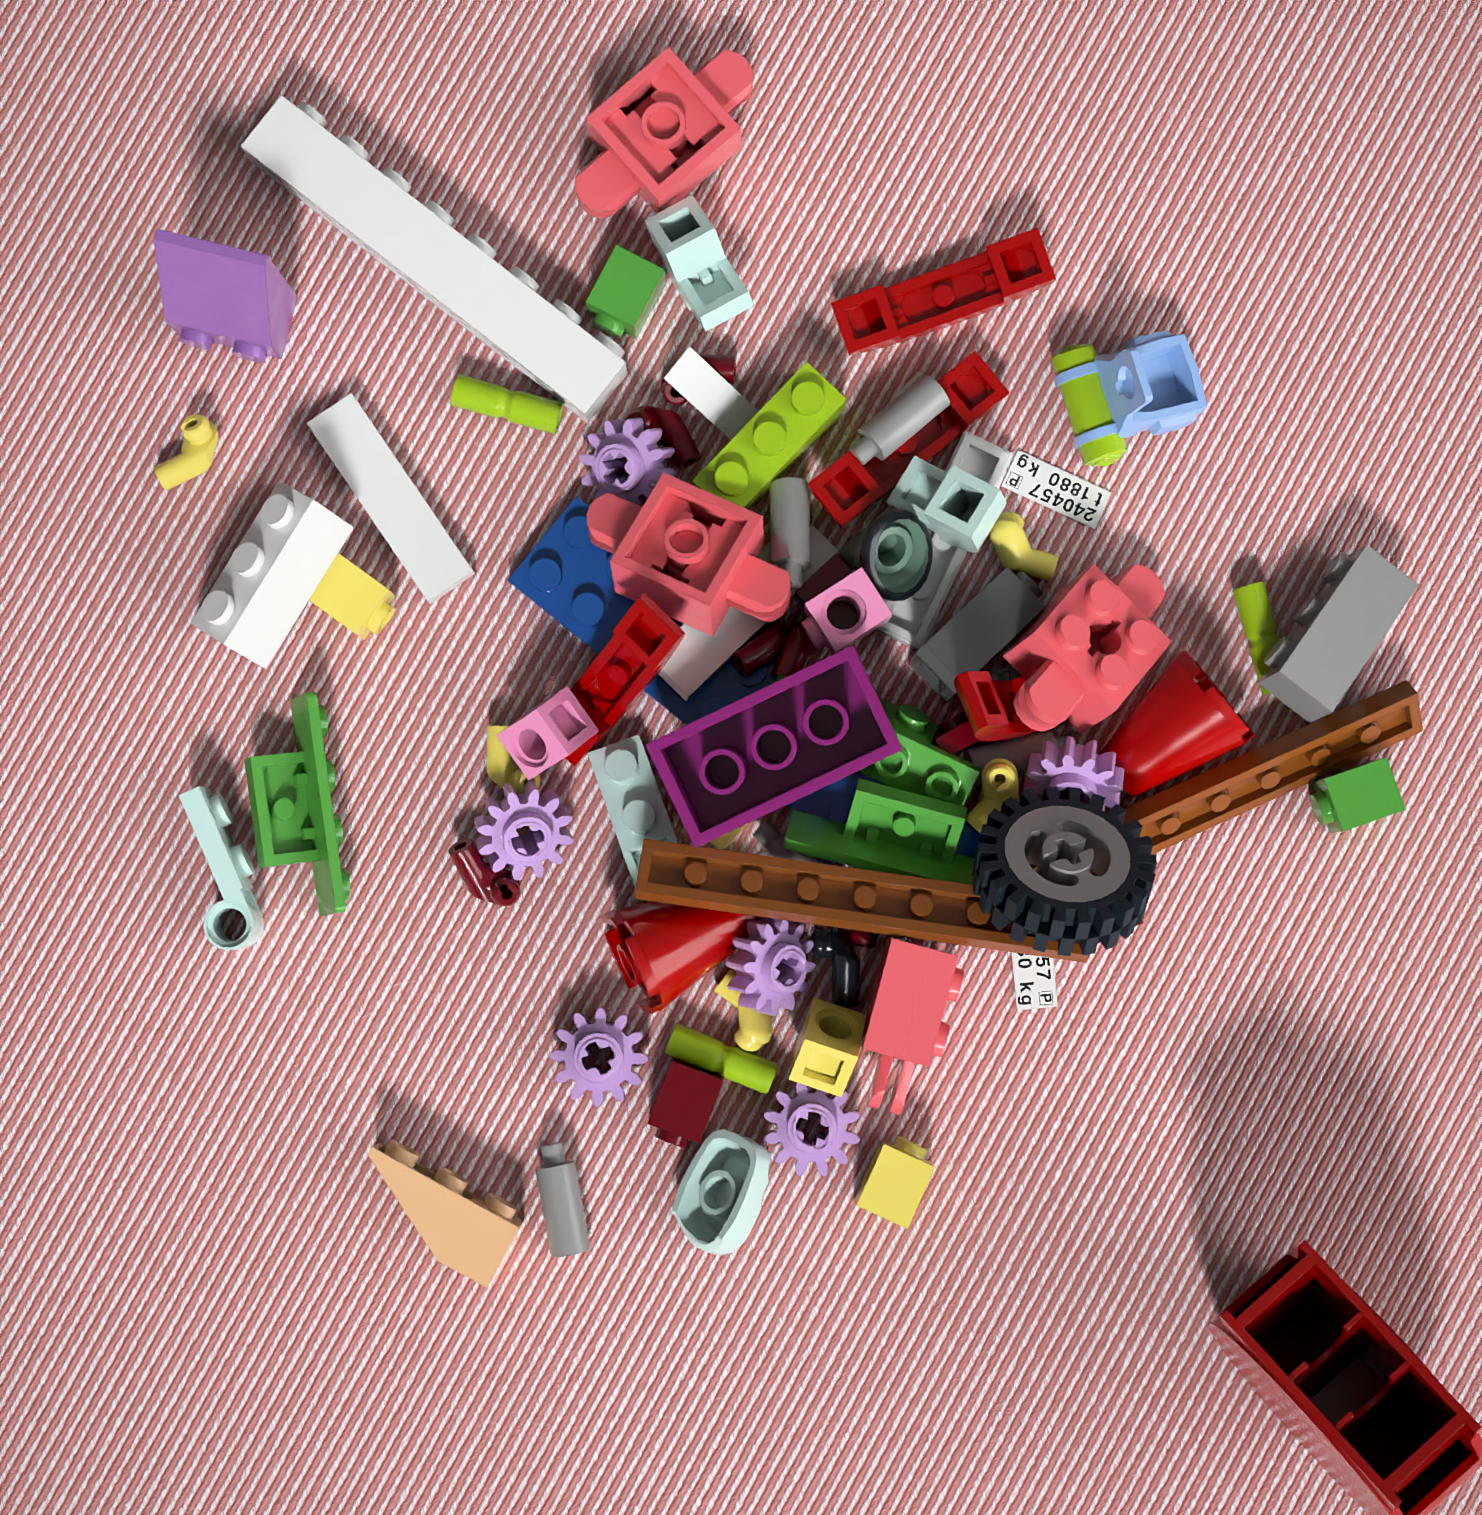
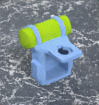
(1126, 392)

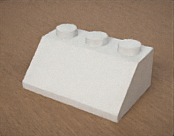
(272, 574)

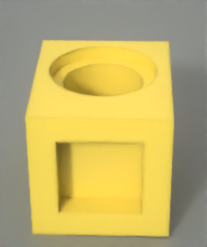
(354, 598)
(827, 1047)
(895, 1181)

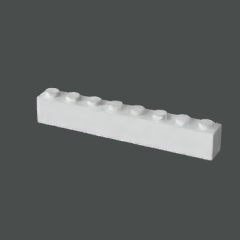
(435, 258)

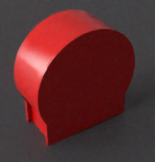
(1349, 1387)

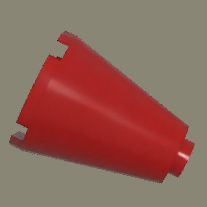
(1176, 728)
(670, 946)

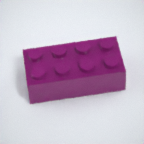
(774, 746)

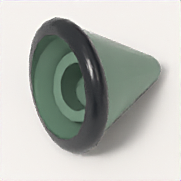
(893, 553)

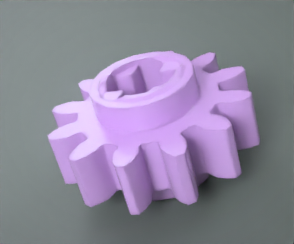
(612, 471)
(1075, 768)
(504, 843)
(770, 965)
(594, 1077)
(793, 1137)

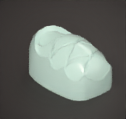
(722, 1192)

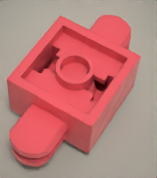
(663, 132)
(696, 532)
(1088, 648)
(908, 1012)

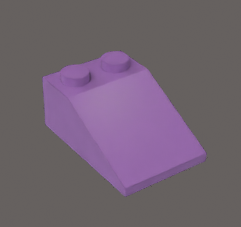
(223, 296)

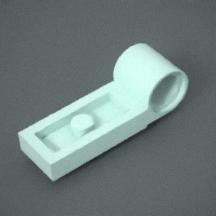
(631, 798)
(229, 866)

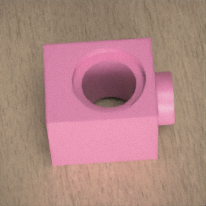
(859, 592)
(547, 733)

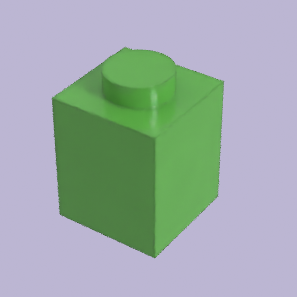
(625, 293)
(1356, 796)

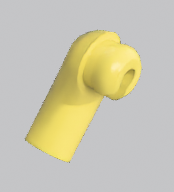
(195, 455)
(1015, 551)
(501, 766)
(998, 784)
(754, 1026)

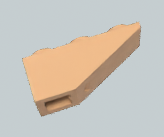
(454, 1223)

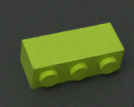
(773, 439)

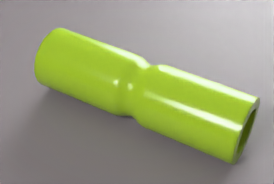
(500, 402)
(1257, 623)
(728, 1061)

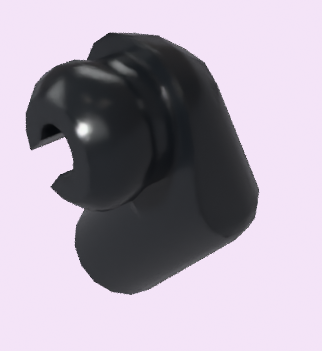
(845, 964)

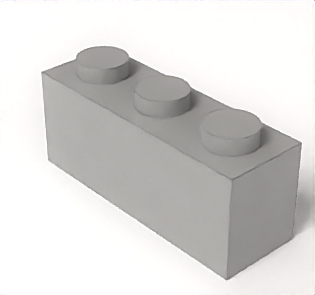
(1336, 632)

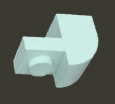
(698, 263)
(949, 503)

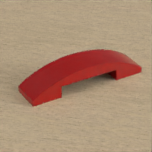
(944, 295)
(851, 488)
(625, 668)
(991, 706)

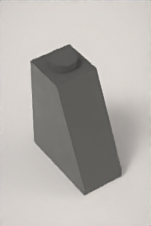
(978, 631)

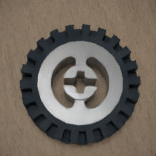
(1063, 897)

